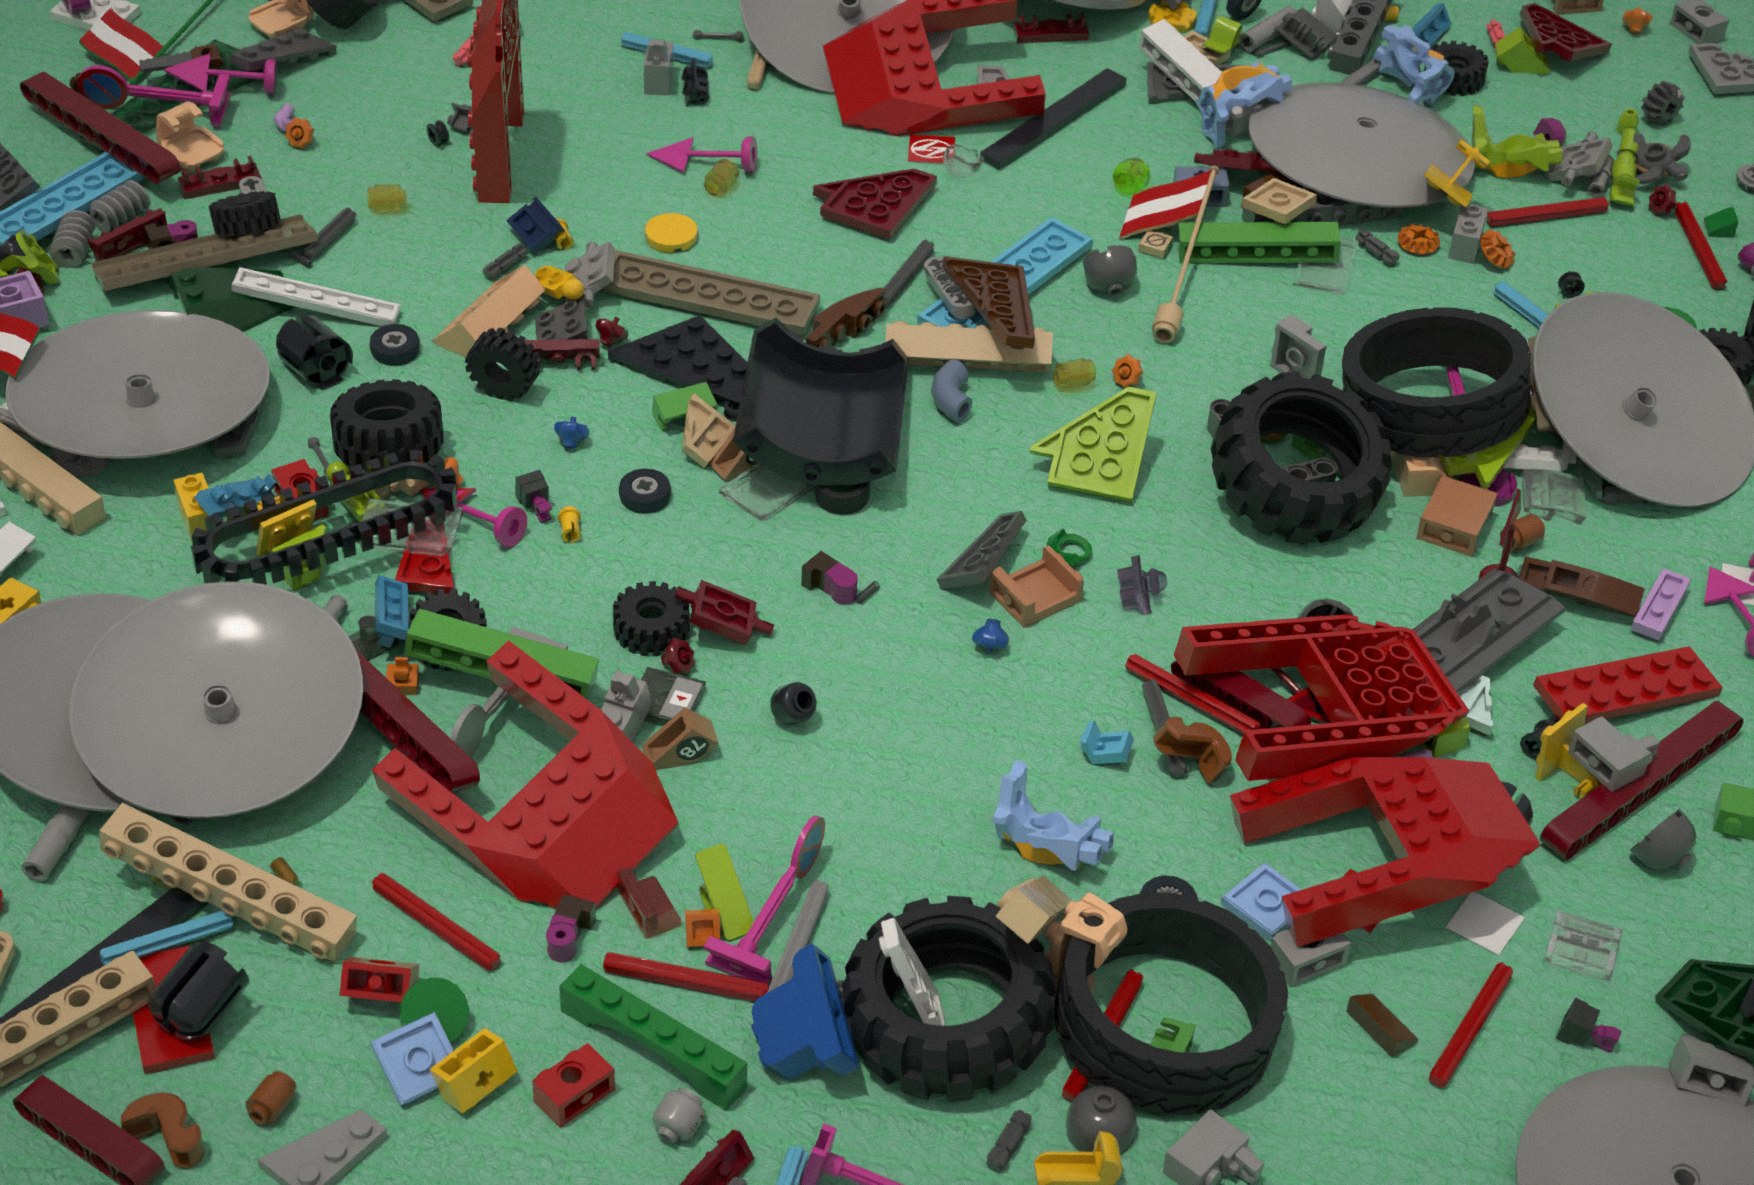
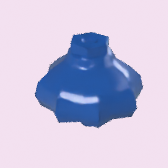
(571, 432)
(991, 635)

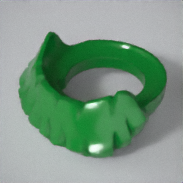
(1061, 537)

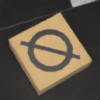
(1155, 244)

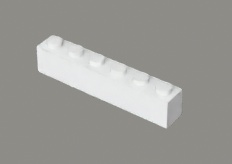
(1187, 68)

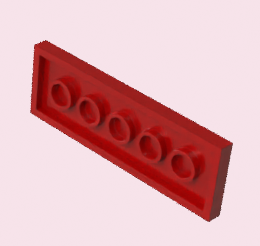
(1629, 685)

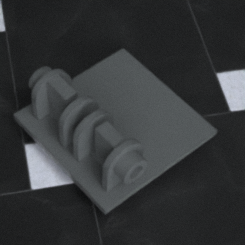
(1305, 32)
(563, 322)

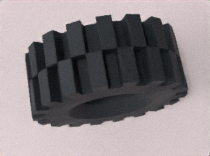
(1468, 64)
(244, 213)
(1735, 350)
(511, 353)
(451, 606)
(645, 633)

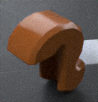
(1196, 742)
(169, 1115)

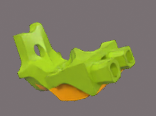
(1515, 154)

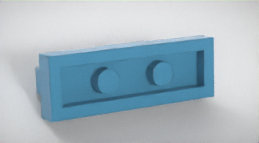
(1432, 24)
(232, 494)
(391, 610)

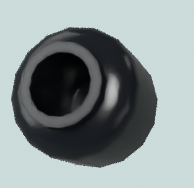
(793, 703)

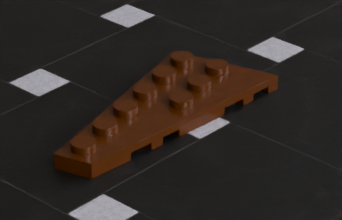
(998, 295)

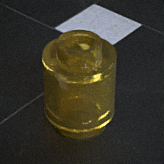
(721, 177)
(386, 197)
(1074, 373)

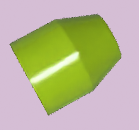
(1627, 120)

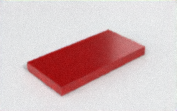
(156, 1046)

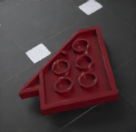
(1559, 35)
(877, 201)

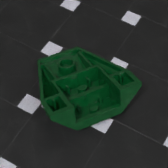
(210, 295)
(1710, 1000)

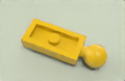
(559, 283)

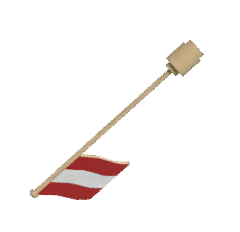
(1165, 207)

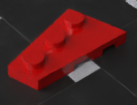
(425, 572)

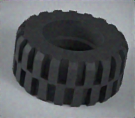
(386, 420)

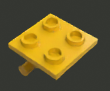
(1456, 193)
(284, 526)
(1555, 753)

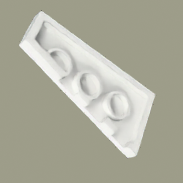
(913, 974)

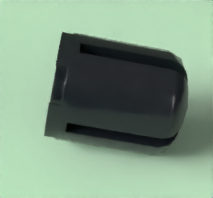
(313, 351)
(196, 992)

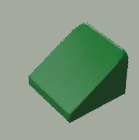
(1722, 223)

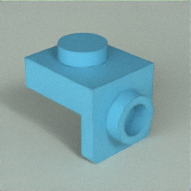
(1105, 747)

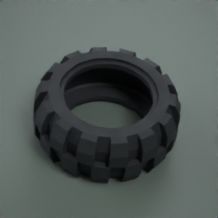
(1317, 413)
(959, 1056)

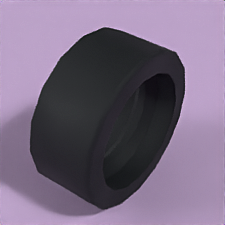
(843, 502)

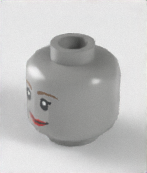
(678, 1116)

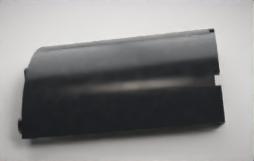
(821, 410)

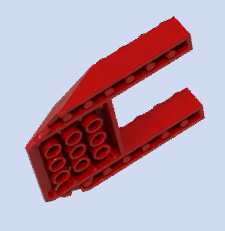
(889, 77)
(495, 96)
(1368, 678)
(1441, 817)
(572, 822)

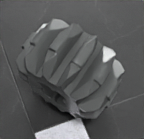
(1662, 102)

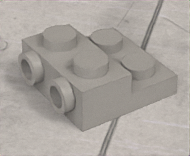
(1296, 348)

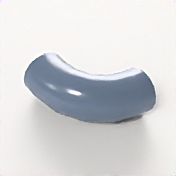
(947, 393)

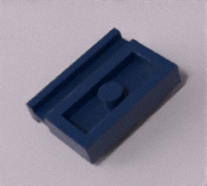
(535, 225)

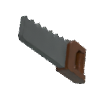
(164, 62)

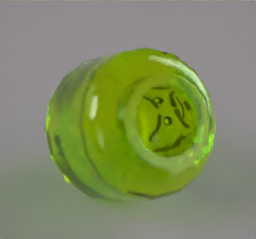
(1131, 175)

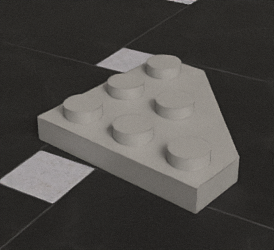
(1722, 70)

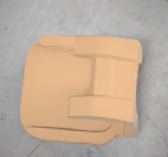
(280, 16)
(188, 142)
(1105, 936)

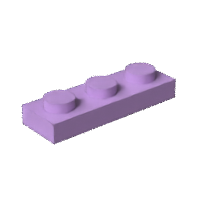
(1661, 604)

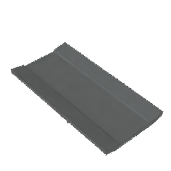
(1485, 625)

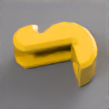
(1081, 1168)

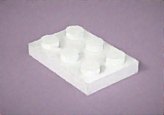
(86, 19)

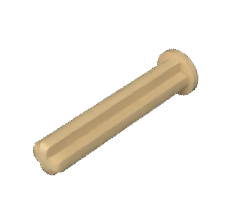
(756, 71)

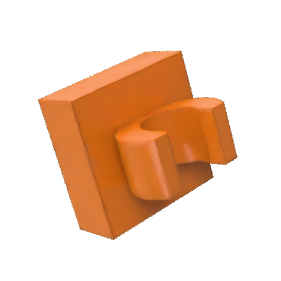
(404, 675)
(701, 925)

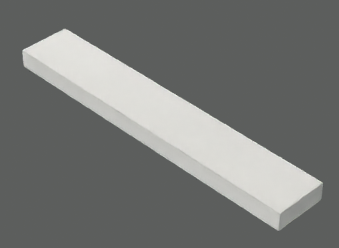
(315, 297)

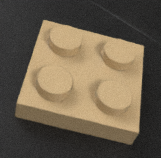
(1279, 201)

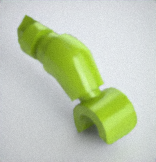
(1624, 171)

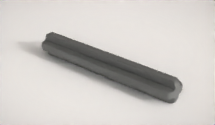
(908, 270)
(1160, 716)

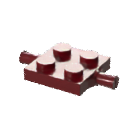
(1233, 159)
(723, 612)

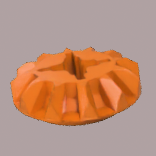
(1425, 242)
(1497, 249)

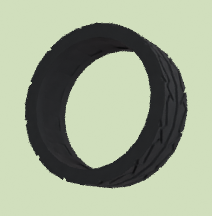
(1441, 338)
(1159, 1077)

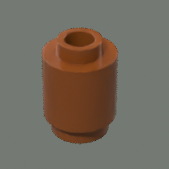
(1528, 532)
(271, 1098)

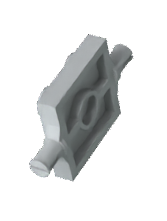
(1581, 159)
(593, 269)

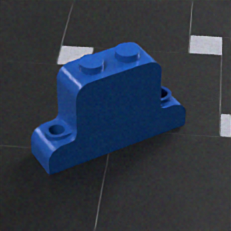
(804, 1020)

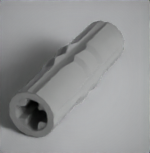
(1263, 31)
(53, 842)

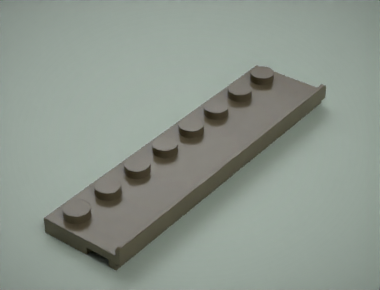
(200, 252)

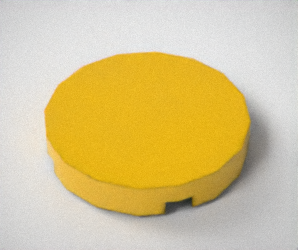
(1181, 18)
(671, 232)

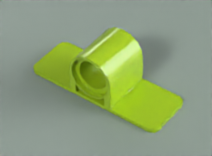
(1224, 35)
(723, 891)

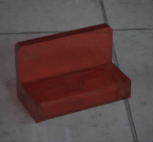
(647, 903)

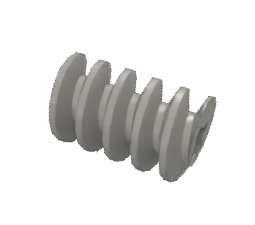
(119, 205)
(72, 238)

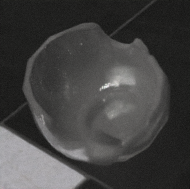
(961, 161)

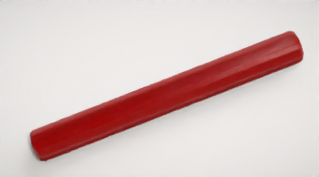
(1547, 211)
(1700, 245)
(1191, 694)
(436, 921)
(684, 976)
(1115, 1012)
(1470, 1025)

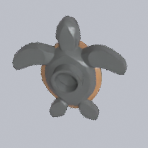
(1660, 160)

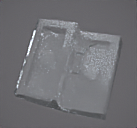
(1552, 494)
(1583, 945)

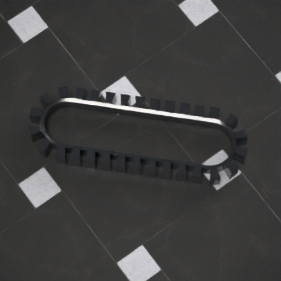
(434, 506)

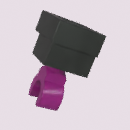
(533, 491)
(1580, 1025)

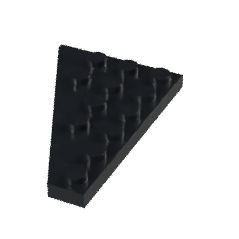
(688, 356)

